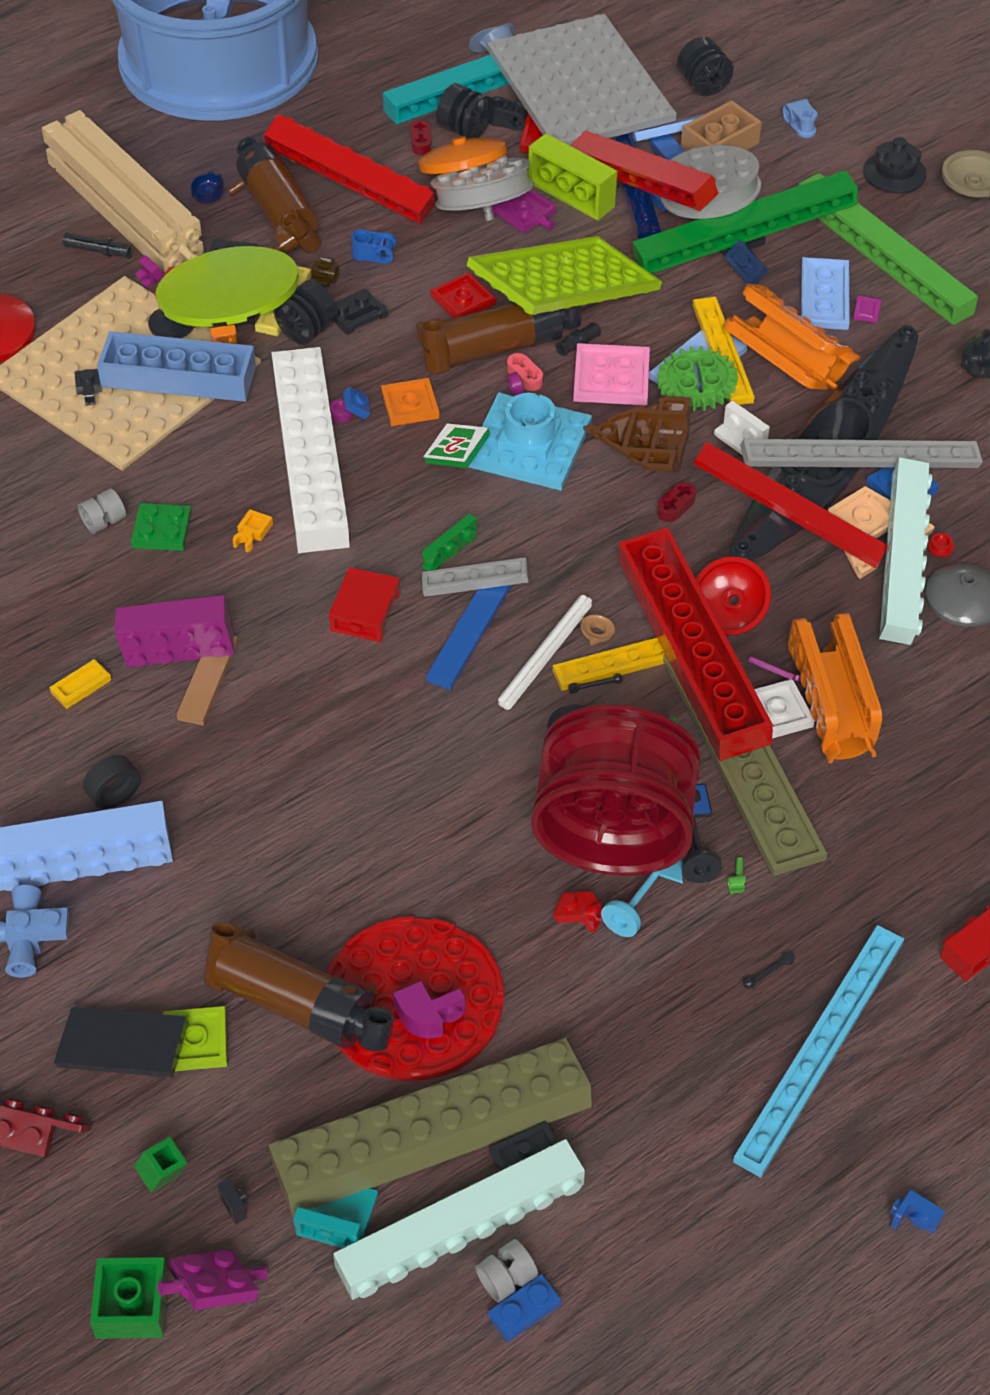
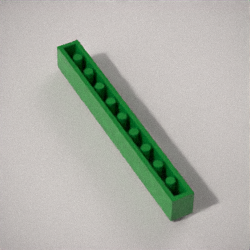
(751, 222)

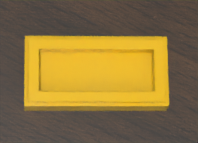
(80, 683)

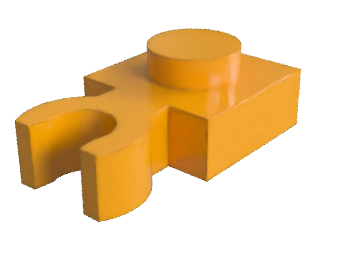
(253, 526)

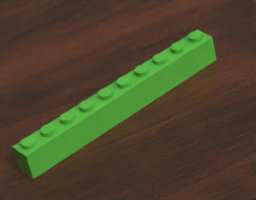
(902, 261)

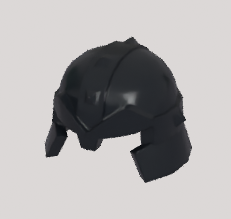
(976, 356)

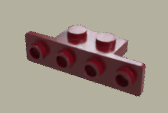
(33, 1129)

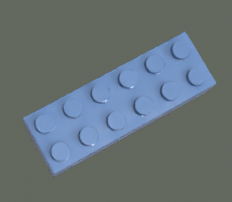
(177, 366)

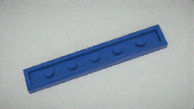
(466, 636)

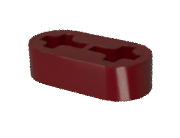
(420, 137)
(673, 498)

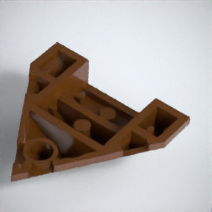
(649, 435)

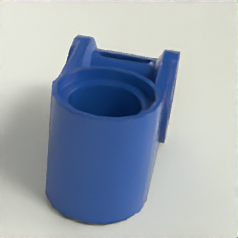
(370, 246)

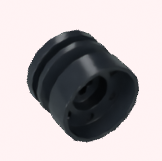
(705, 66)
(464, 111)
(306, 312)

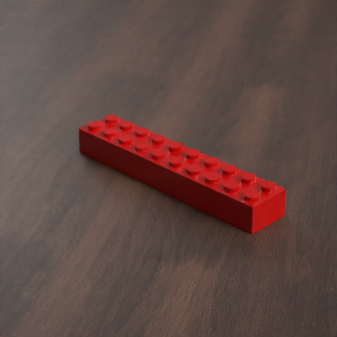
(695, 645)

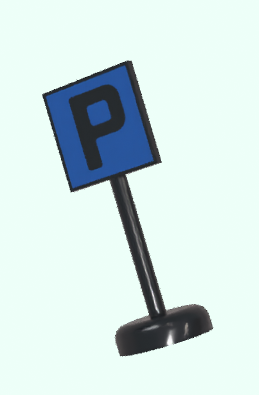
(701, 864)

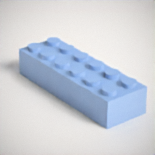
(84, 845)

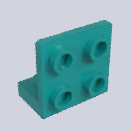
(339, 1221)

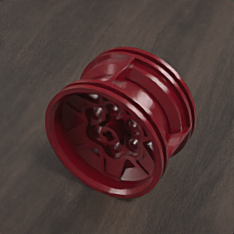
(616, 790)

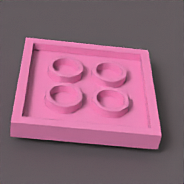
(611, 374)

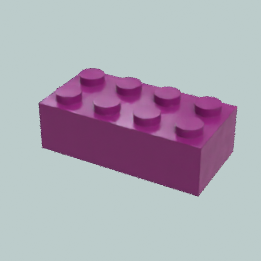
(174, 631)

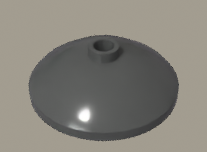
(960, 594)

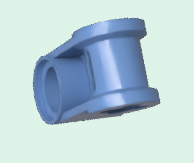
(801, 117)

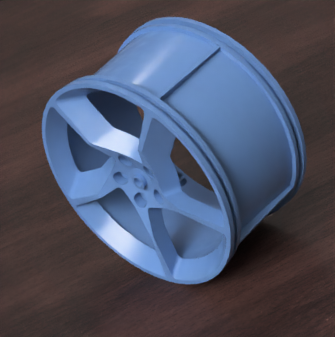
(216, 63)

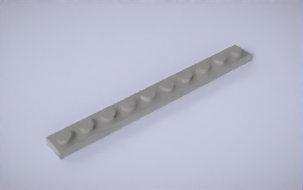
(858, 453)

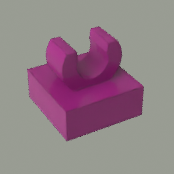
(149, 272)
(867, 308)

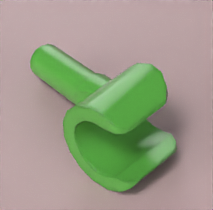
(737, 882)

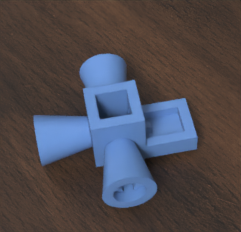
(28, 927)

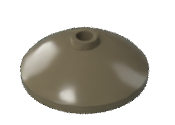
(968, 173)

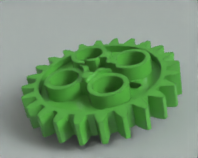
(715, 375)

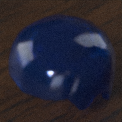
(207, 188)

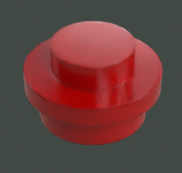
(940, 545)

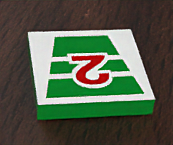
(457, 445)

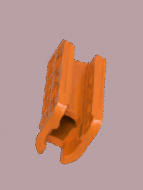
(791, 341)
(837, 688)

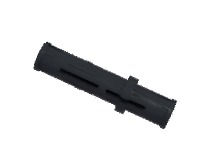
(106, 246)

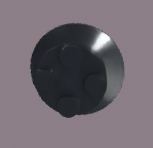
(895, 167)

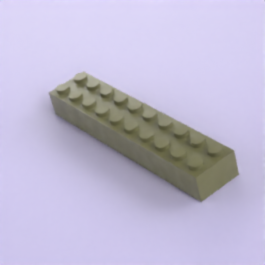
(430, 1126)

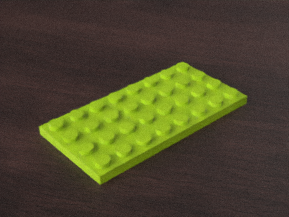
(563, 274)

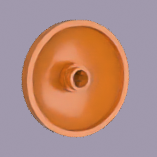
(462, 155)

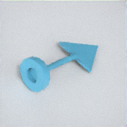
(623, 917)

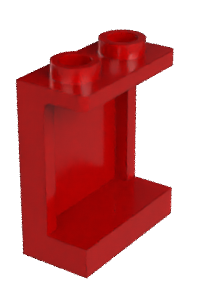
(363, 604)

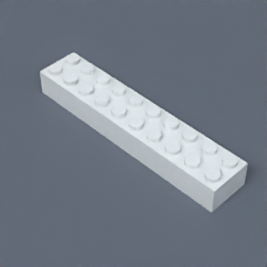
(310, 451)

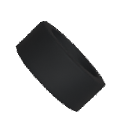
(106, 771)

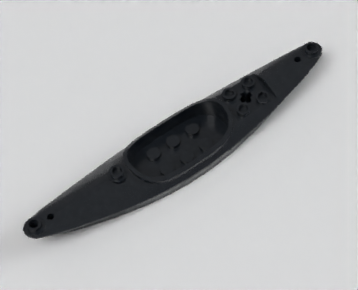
(851, 413)

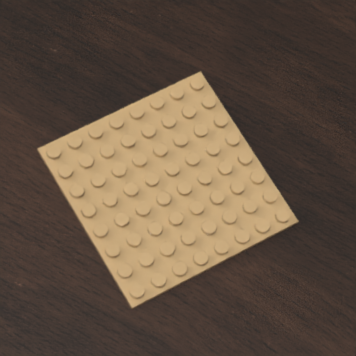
(122, 420)

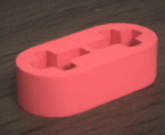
(527, 370)

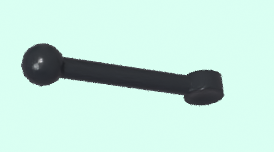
(574, 687)
(787, 959)

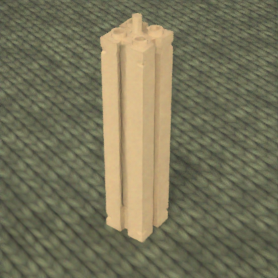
(122, 191)

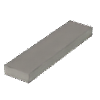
(475, 577)

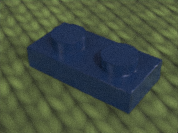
(746, 263)

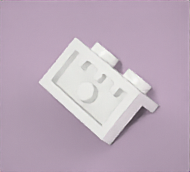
(740, 425)

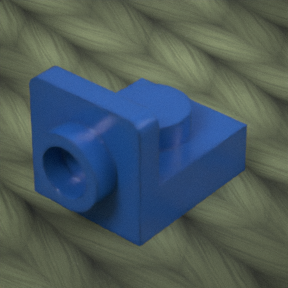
(919, 1210)

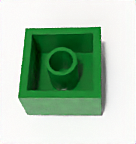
(128, 1298)

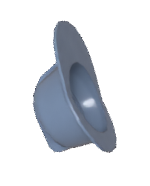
(479, 41)

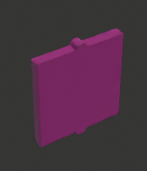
(774, 668)

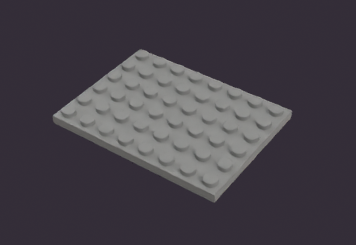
(581, 80)

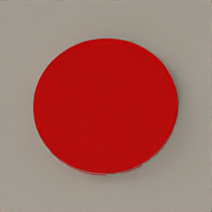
(444, 960)

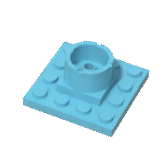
(531, 440)

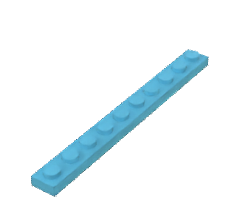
(818, 1052)

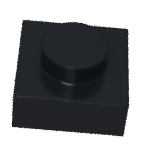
(233, 1200)

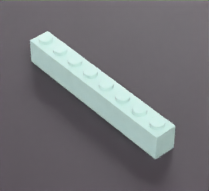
(905, 552)
(458, 1220)

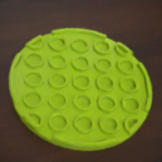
(227, 286)

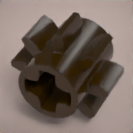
(325, 271)

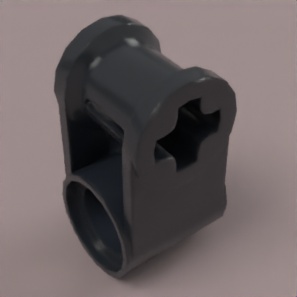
(506, 113)

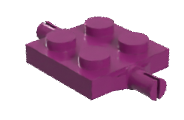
(526, 211)
(212, 1279)

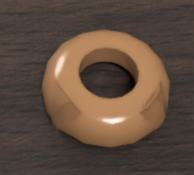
(599, 622)

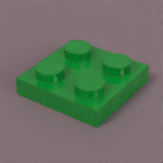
(161, 527)

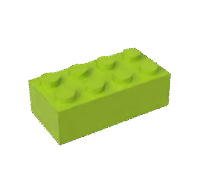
(572, 176)

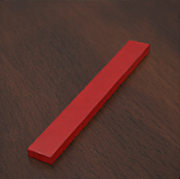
(790, 505)

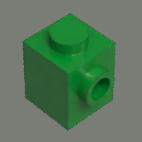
(160, 1164)

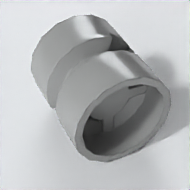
(104, 509)
(506, 1270)

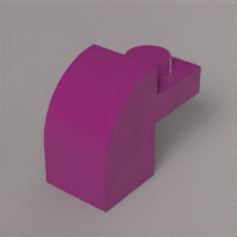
(426, 1016)

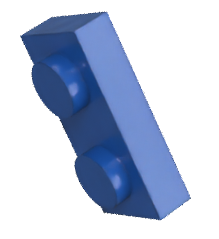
(524, 1308)

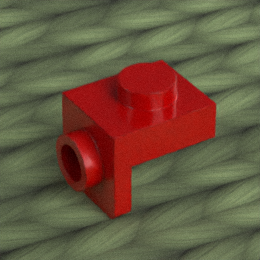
(578, 908)

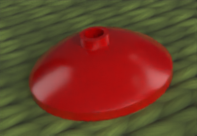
(740, 579)

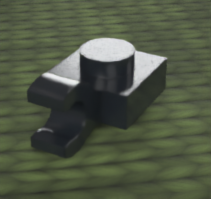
(88, 383)

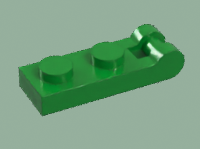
(449, 543)

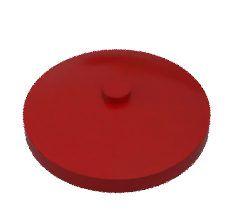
(16, 326)

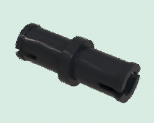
(578, 336)

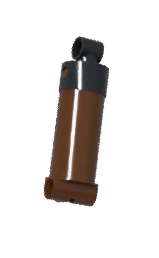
(277, 195)
(490, 334)
(295, 990)

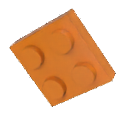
(409, 402)

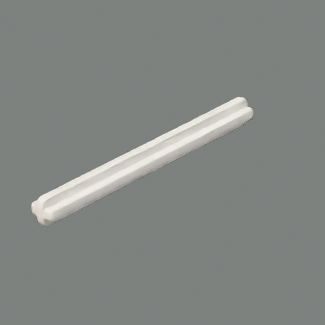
(544, 652)

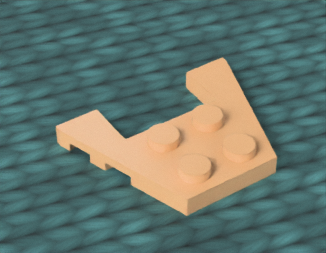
(868, 513)

